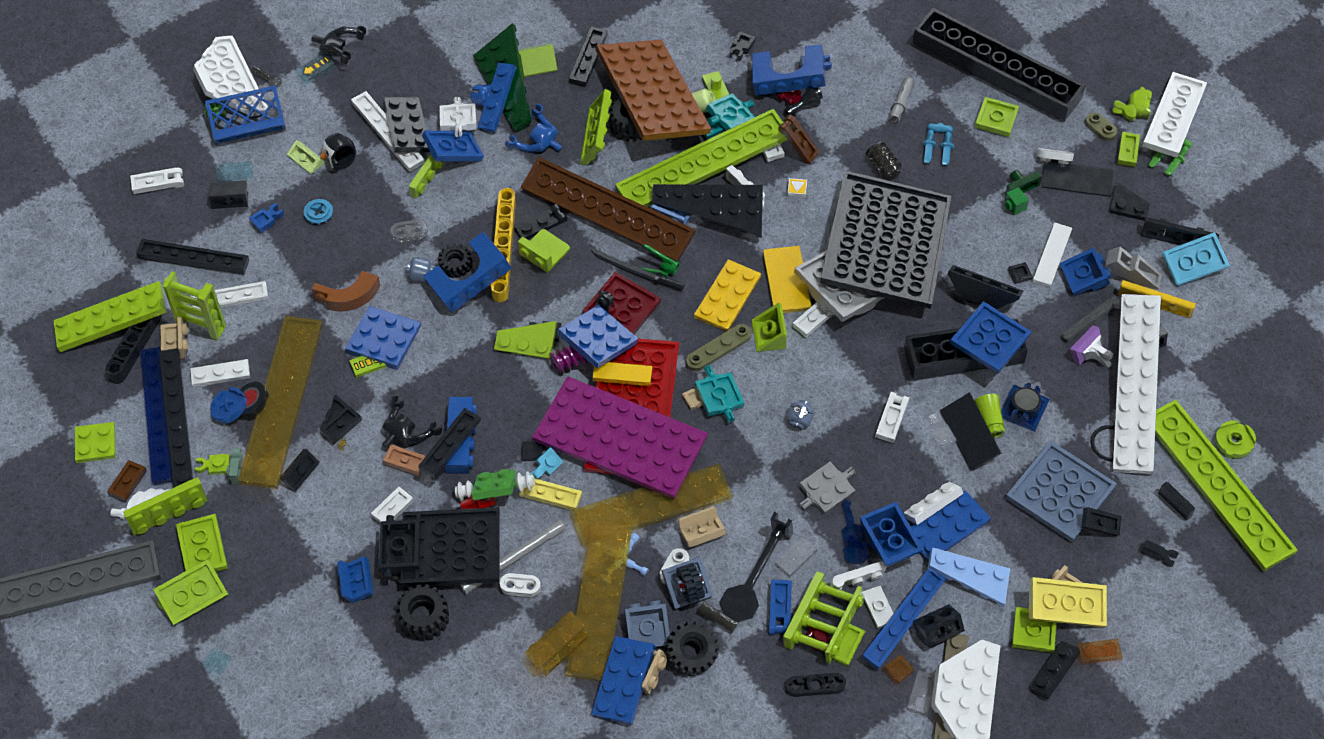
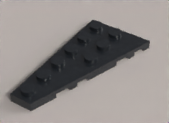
(721, 204)

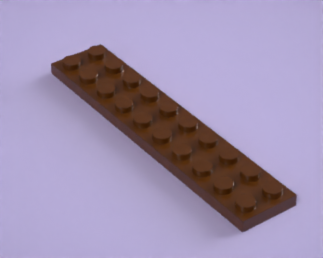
(607, 209)

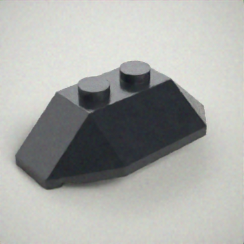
(979, 288)

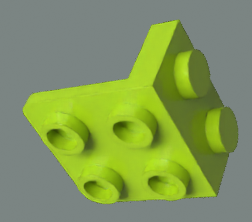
(543, 249)

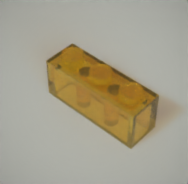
(558, 643)

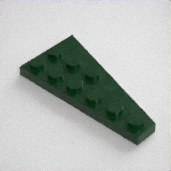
(505, 50)

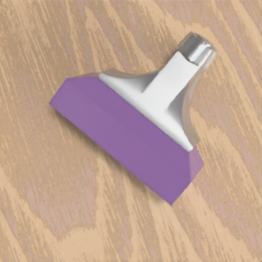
(1091, 347)

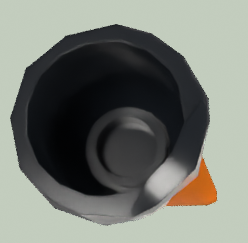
(339, 150)

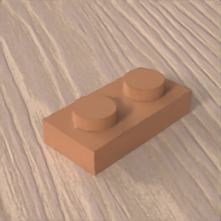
(403, 459)

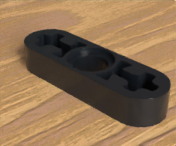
(830, 677)

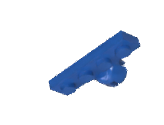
(493, 96)

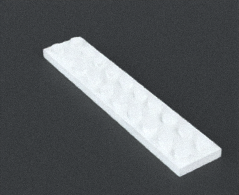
(1137, 384)

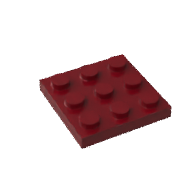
(631, 302)

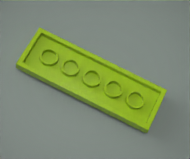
(109, 316)

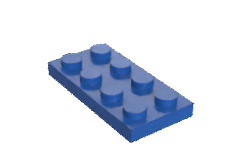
(950, 524)
(623, 680)

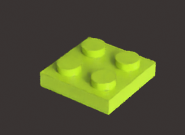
(997, 116)
(95, 442)
(1032, 634)

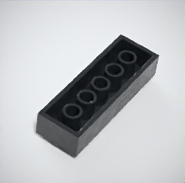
(934, 356)

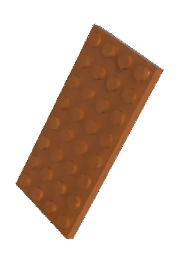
(652, 90)

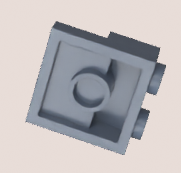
(647, 623)

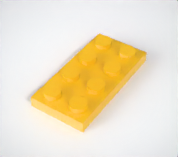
(727, 295)

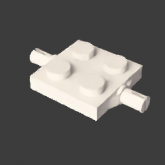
(457, 117)

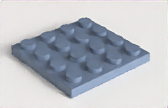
(1058, 490)

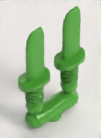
(1176, 161)

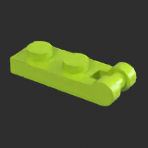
(425, 174)

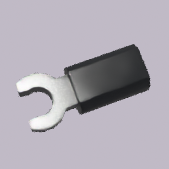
(1159, 552)

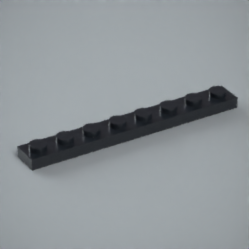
(176, 416)

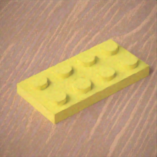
(1067, 602)

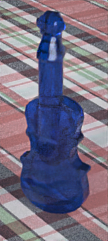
(856, 550)

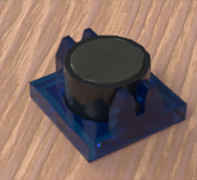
(1026, 406)

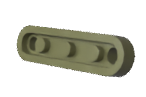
(718, 347)

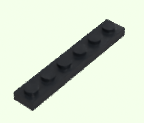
(192, 256)

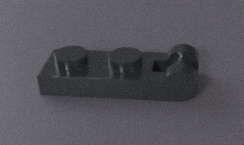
(533, 225)

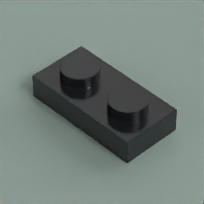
(299, 470)
(1101, 521)

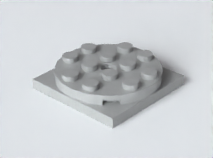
(840, 301)

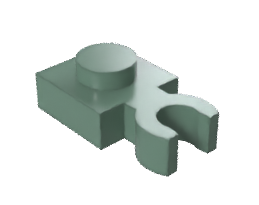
(233, 471)

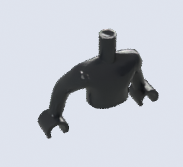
(333, 44)
(401, 427)

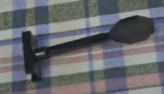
(741, 601)

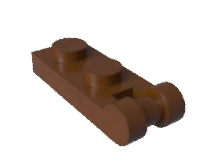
(799, 139)

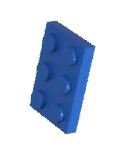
(448, 147)

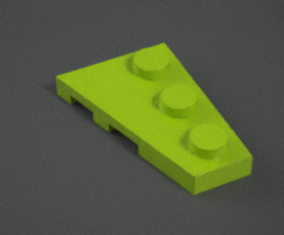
(528, 340)

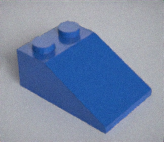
(890, 534)

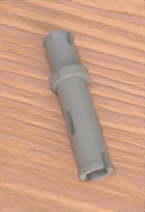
(899, 105)

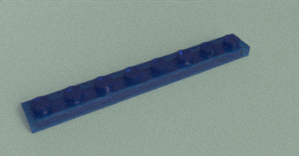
(156, 417)

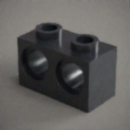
(939, 625)

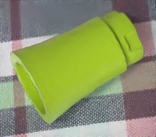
(990, 409)

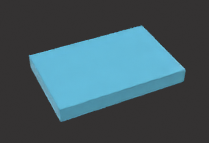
(1195, 259)

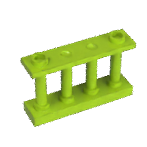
(205, 300)
(811, 602)

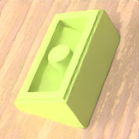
(305, 157)

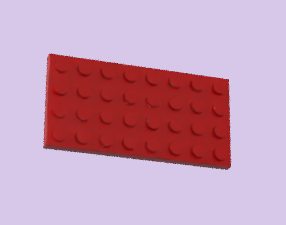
(657, 396)

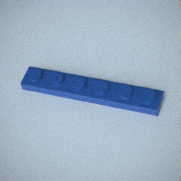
(903, 619)

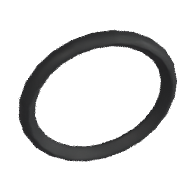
(1093, 439)

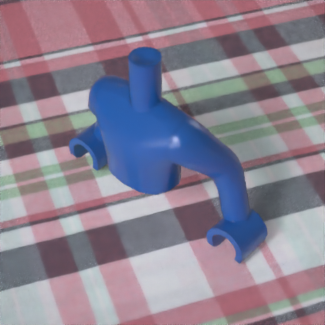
(542, 135)

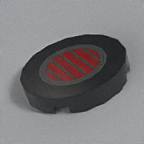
(256, 396)

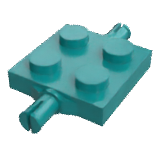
(729, 111)
(719, 394)

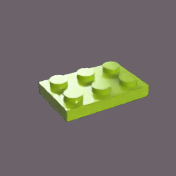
(201, 541)
(190, 591)

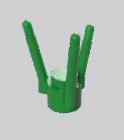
(668, 265)

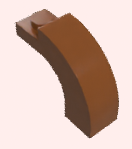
(351, 297)

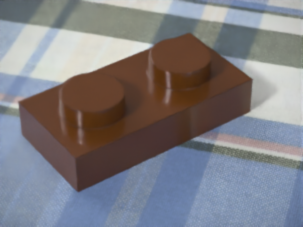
(127, 481)

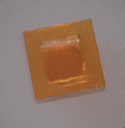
(899, 669)

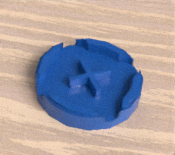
(228, 405)

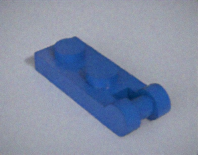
(780, 605)

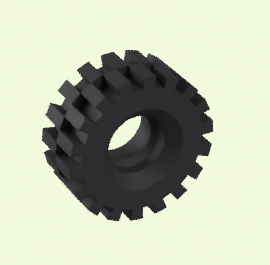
(696, 633)

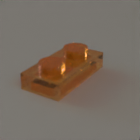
(1099, 651)

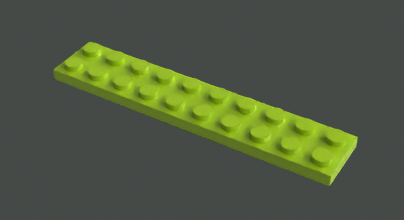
(706, 158)
(1222, 487)

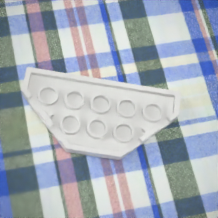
(225, 73)
(967, 691)

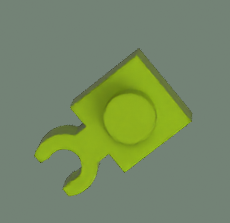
(216, 464)

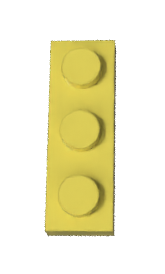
(553, 494)

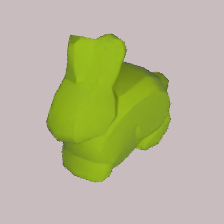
(1137, 106)

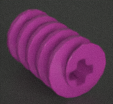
(565, 358)

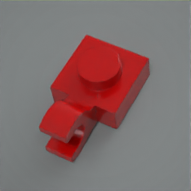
(480, 503)

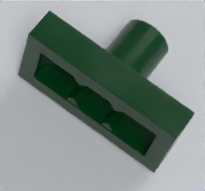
(1024, 183)

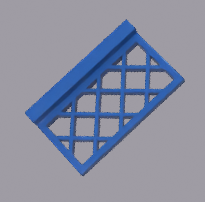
(252, 128)

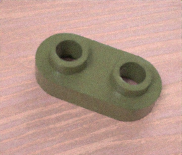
(1101, 126)

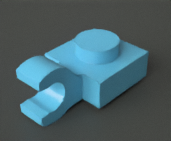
(547, 462)

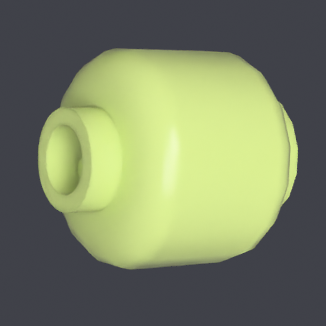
(703, 98)

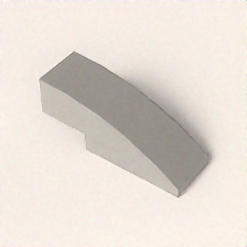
(1133, 268)

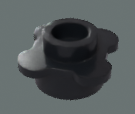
(605, 300)

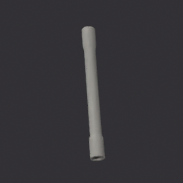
(549, 533)

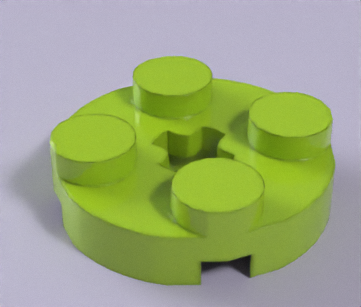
(1235, 449)

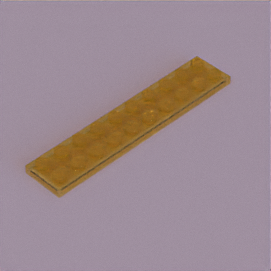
(286, 388)

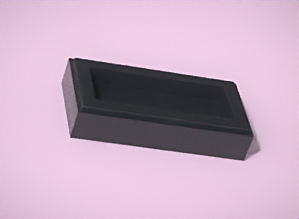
(1176, 500)

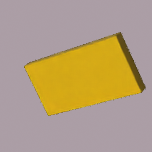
(783, 282)

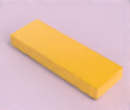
(623, 374)

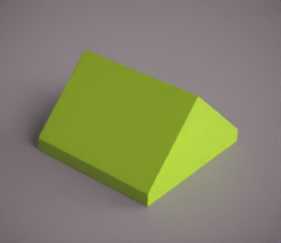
(538, 59)
(770, 329)

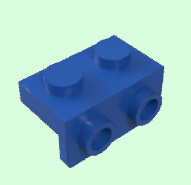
(355, 579)

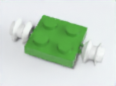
(494, 485)

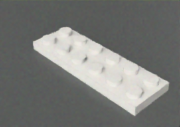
(1174, 114)

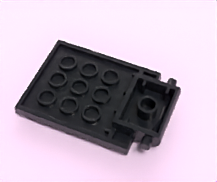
(441, 547)

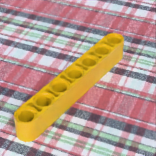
(504, 240)

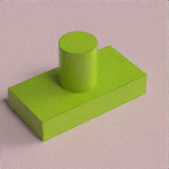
(714, 83)

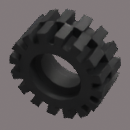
(455, 251)

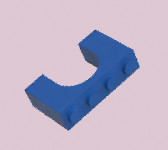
(809, 75)
(457, 293)

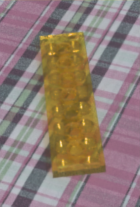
(647, 507)
(600, 599)

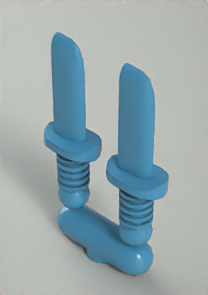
(946, 145)

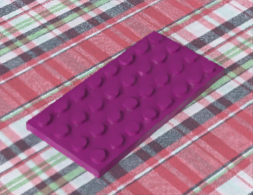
(620, 437)

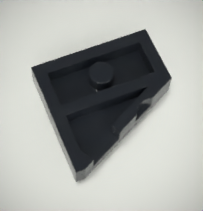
(1128, 204)
(339, 420)

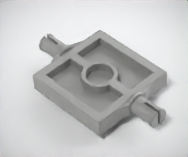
(827, 488)

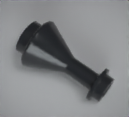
(811, 97)

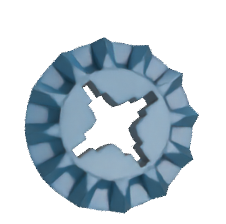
(316, 205)

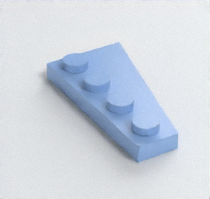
(973, 574)

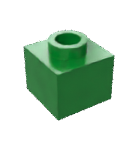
(1016, 201)

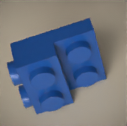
(1086, 272)

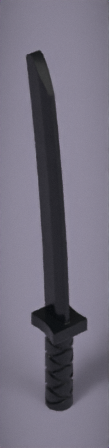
(657, 278)

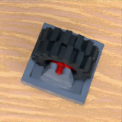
(687, 582)

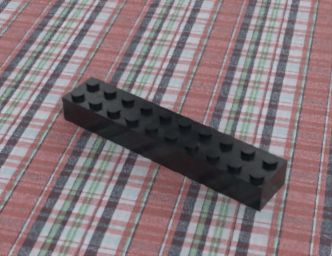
(998, 64)

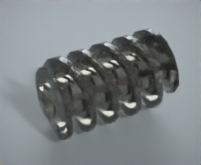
(884, 161)

